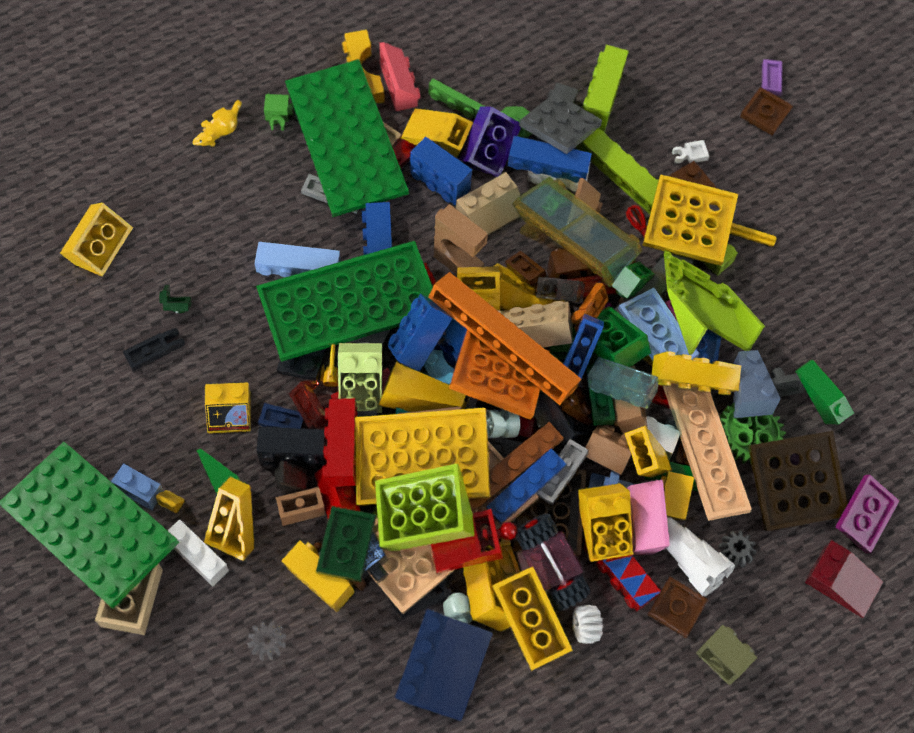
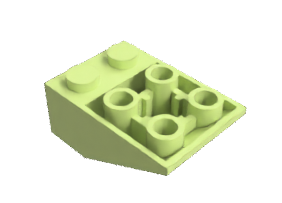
(361, 374)

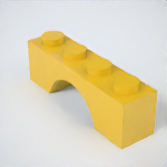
(359, 47)

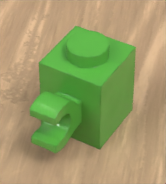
(277, 109)

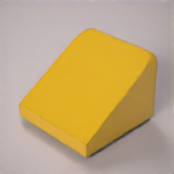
(170, 501)

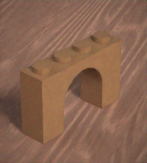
(457, 239)

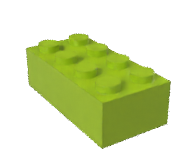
(605, 83)

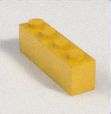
(696, 373)

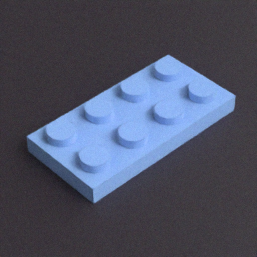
(656, 320)

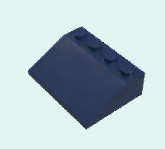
(443, 665)

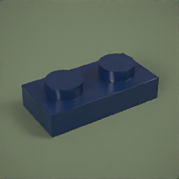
(280, 417)

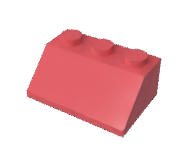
(398, 77)

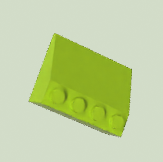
(423, 508)

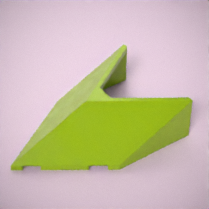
(707, 305)

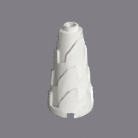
(697, 559)

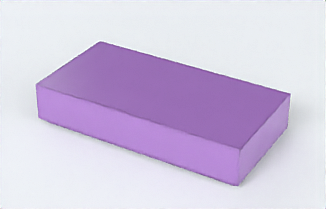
(772, 76)

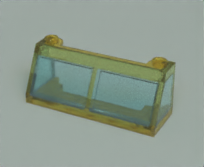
(578, 228)

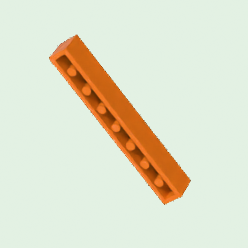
(504, 338)

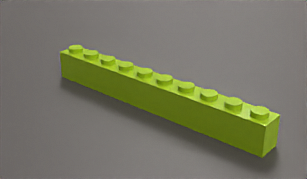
(637, 182)

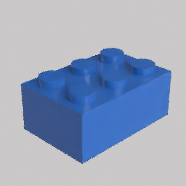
(440, 171)
(419, 332)

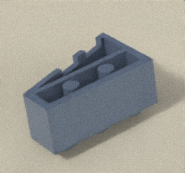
(756, 389)

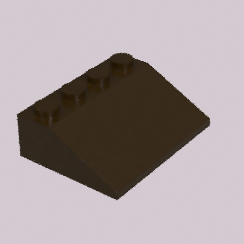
(564, 513)

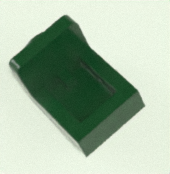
(177, 304)

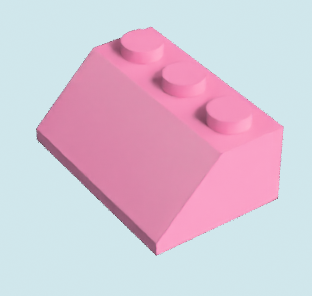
(648, 518)

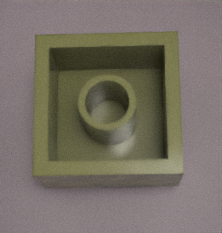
(727, 654)

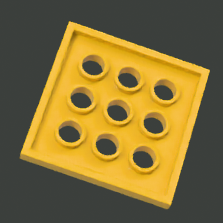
(706, 196)

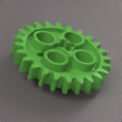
(735, 431)

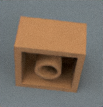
(609, 448)

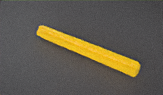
(749, 234)

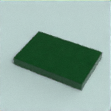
(346, 544)

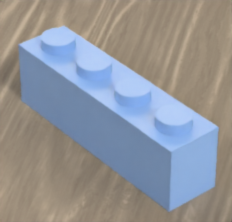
(291, 260)

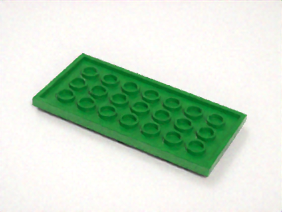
(346, 138)
(343, 300)
(89, 524)

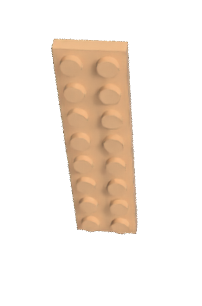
(708, 452)

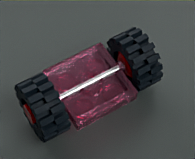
(553, 561)

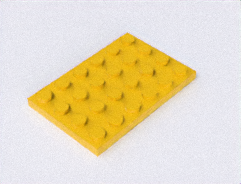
(419, 442)

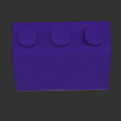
(489, 141)

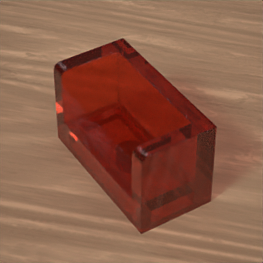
(308, 404)

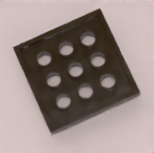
(811, 489)

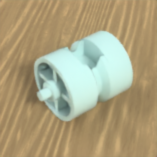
(502, 424)

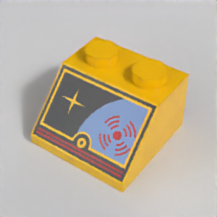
(228, 407)

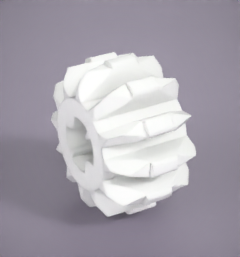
(587, 624)

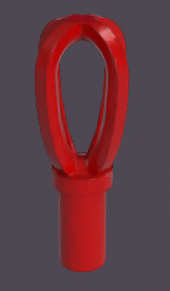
(642, 229)

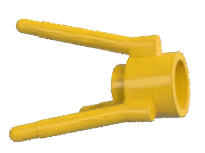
(330, 375)

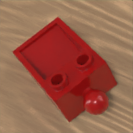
(472, 550)

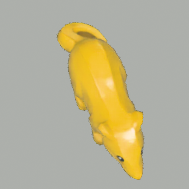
(223, 124)

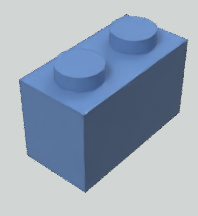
(137, 486)

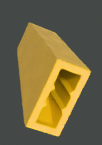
(418, 392)

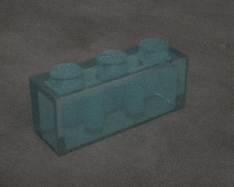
(622, 383)

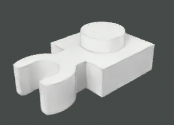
(692, 151)

